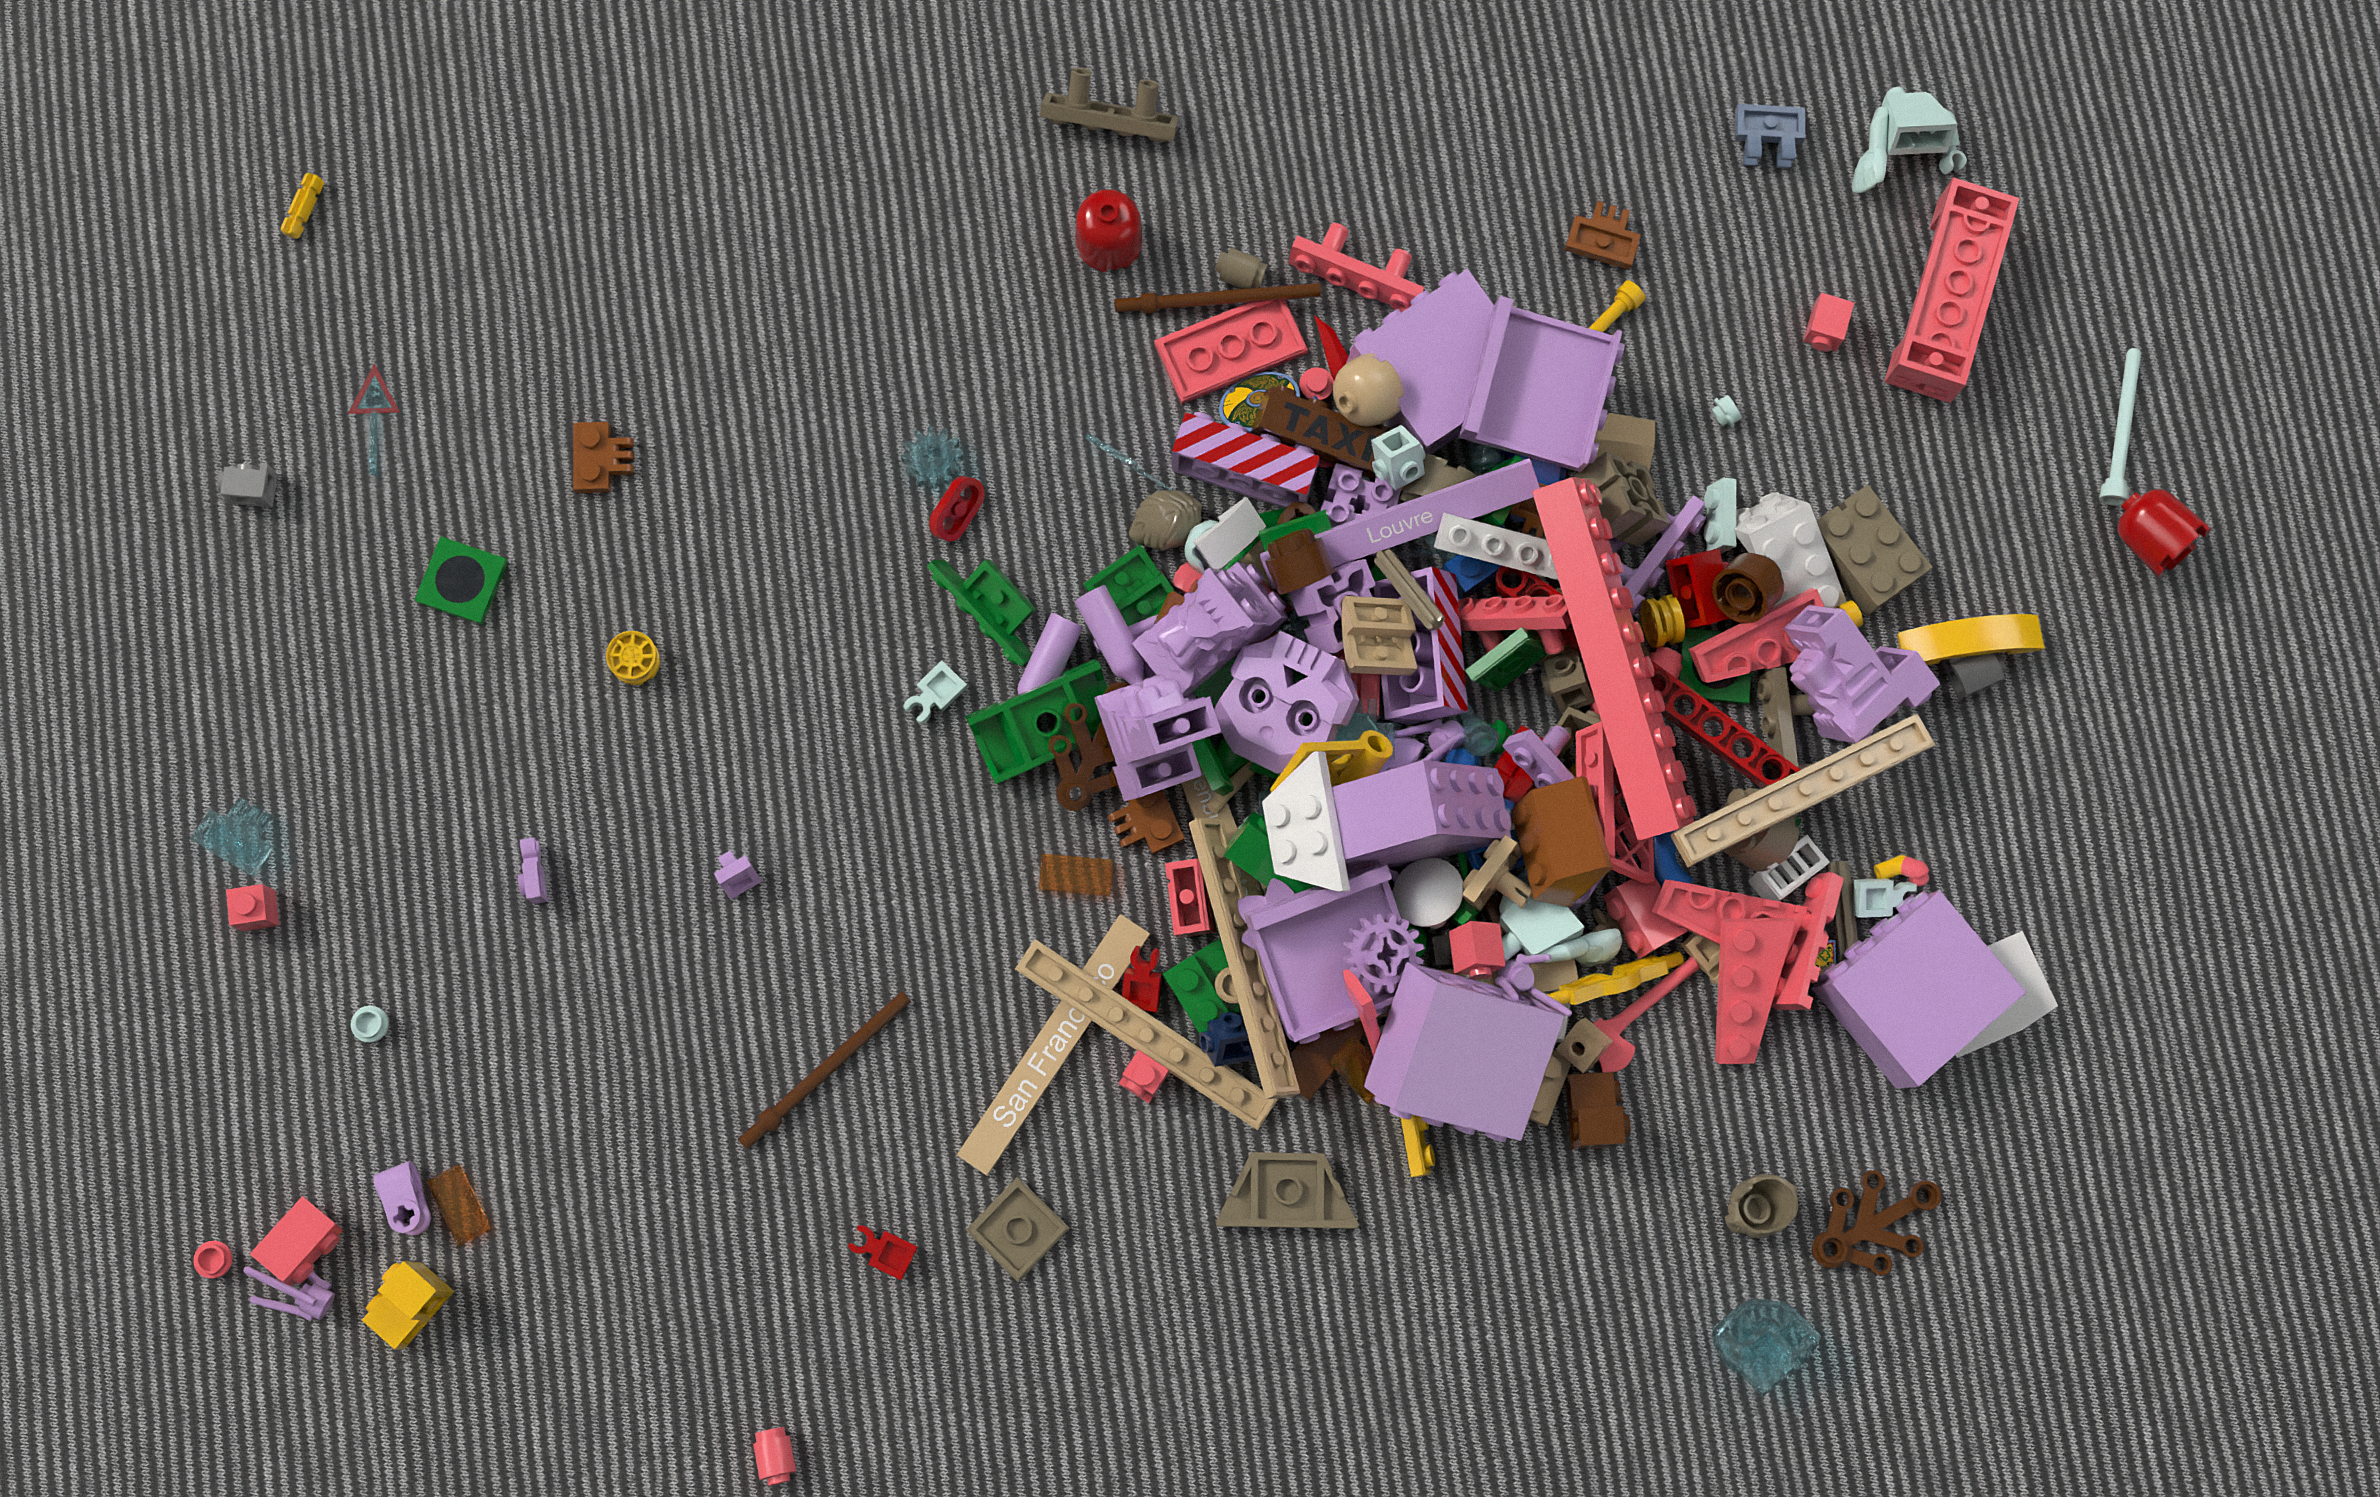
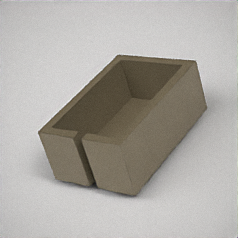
(1870, 551)

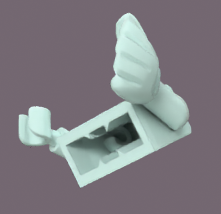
(1908, 126)
(1553, 931)

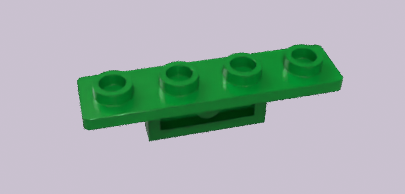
(992, 602)

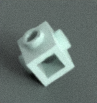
(1398, 457)

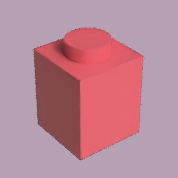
(1828, 322)
(252, 907)
(1477, 949)

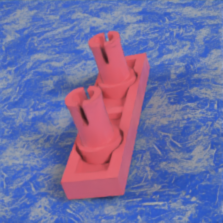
(1356, 275)
(1497, 613)

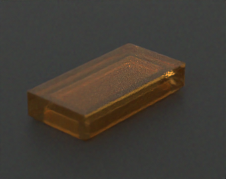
(1075, 875)

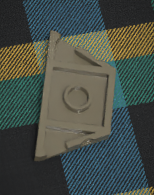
(1287, 1193)

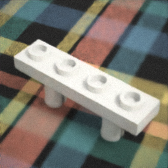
(1495, 545)

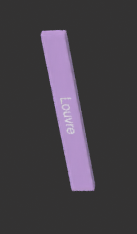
(1425, 513)

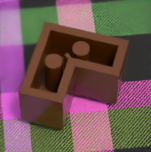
(1593, 1112)

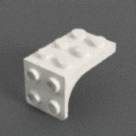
(1790, 537)

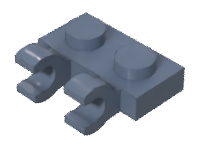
(1769, 125)

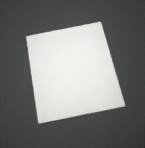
(2036, 1002)

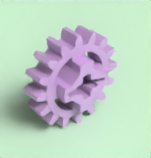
(1381, 937)

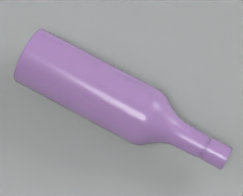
(1111, 634)
(1050, 652)

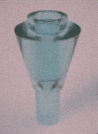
(1478, 735)

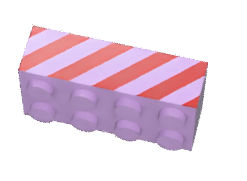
(1243, 461)
(1439, 682)

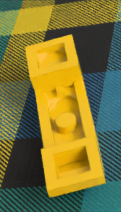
(1974, 637)

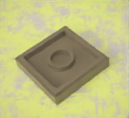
(1017, 1229)

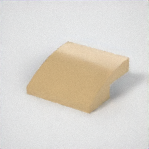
(1378, 636)

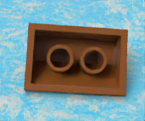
(1561, 841)

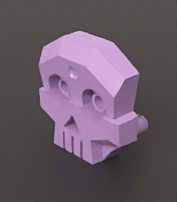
(1274, 729)

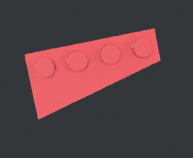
(1754, 644)
(1811, 939)

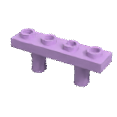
(1667, 548)
(1540, 756)

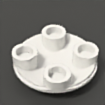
(1428, 892)

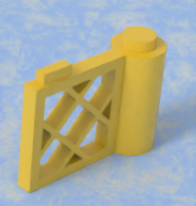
(1360, 760)

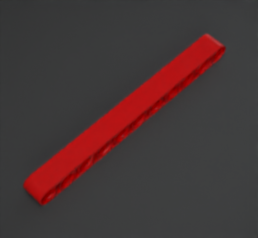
(1673, 691)

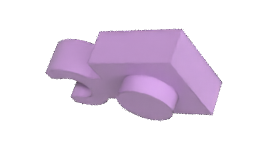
(532, 880)

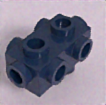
(1227, 1040)

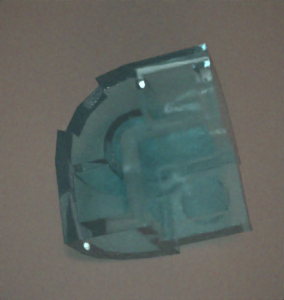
(1764, 1342)

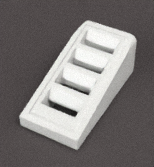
(1770, 883)

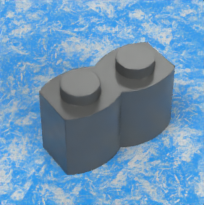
(1974, 673)

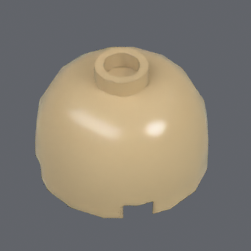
(1367, 390)

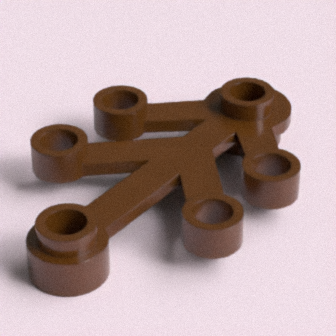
(1092, 754)
(1870, 1227)

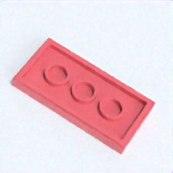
(1230, 348)

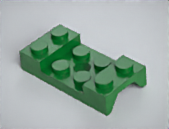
(1009, 730)
(1195, 985)

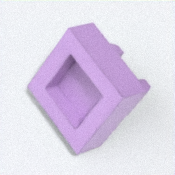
(736, 875)

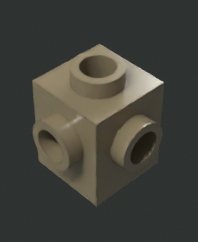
(1567, 681)

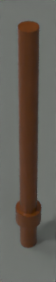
(1149, 302)
(771, 1118)

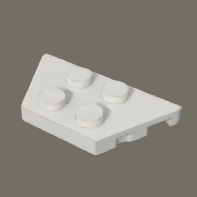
(1306, 828)

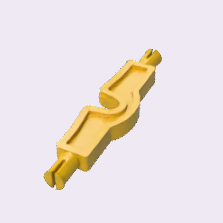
(1623, 979)

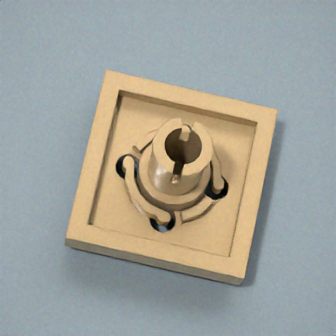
(1496, 875)

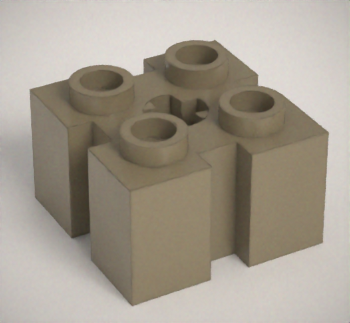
(1627, 498)

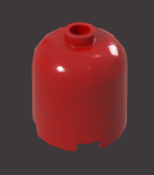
(1108, 230)
(2159, 529)

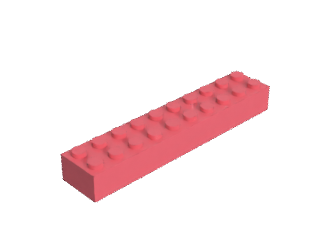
(1614, 657)

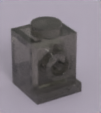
(1440, 950)

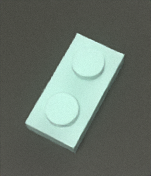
(1721, 515)

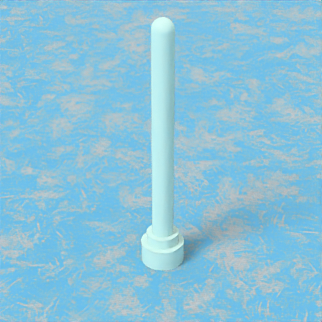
(2115, 488)

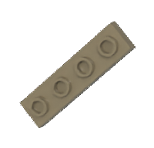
(1098, 115)
(1778, 713)

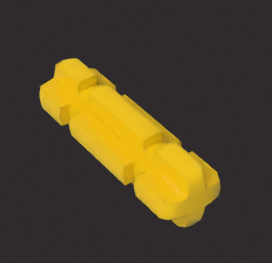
(302, 205)

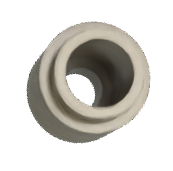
(1240, 269)

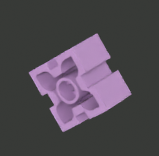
(1351, 493)
(1324, 603)

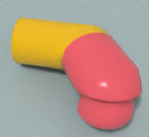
(1904, 865)

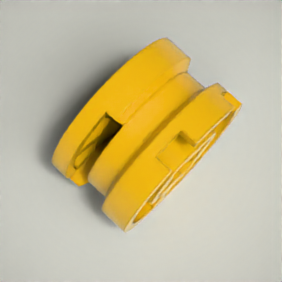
(1662, 621)
(633, 657)

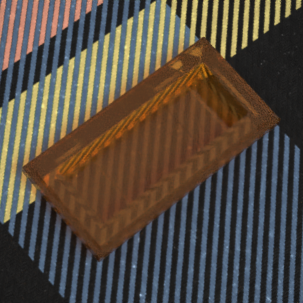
(1353, 1065)
(458, 1205)

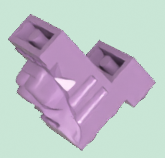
(1211, 626)
(1847, 679)
(1153, 734)

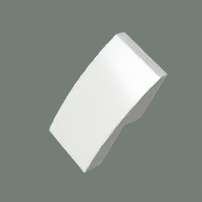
(1230, 535)

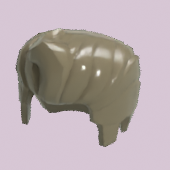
(1165, 519)
(1762, 1206)

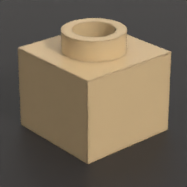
(1593, 1040)

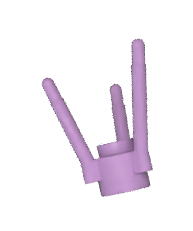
(1442, 739)
(1520, 978)
(312, 1300)

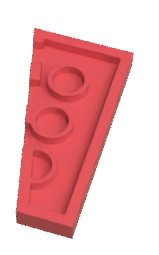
(1702, 908)
(1747, 981)

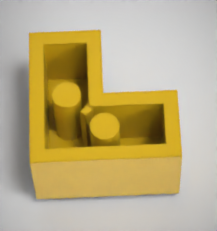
(405, 1302)

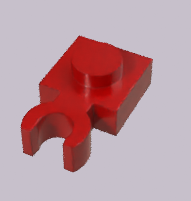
(1141, 984)
(889, 1253)

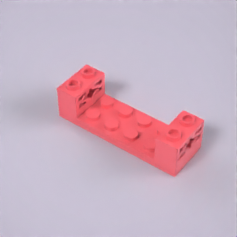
(1954, 290)

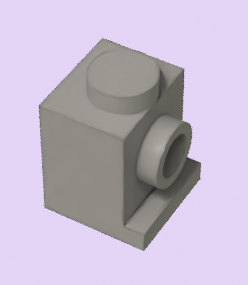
(248, 485)

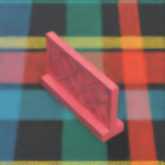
(1597, 764)

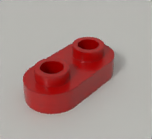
(955, 509)

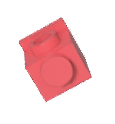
(1143, 1076)

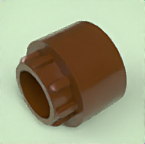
(1298, 561)
(1748, 587)

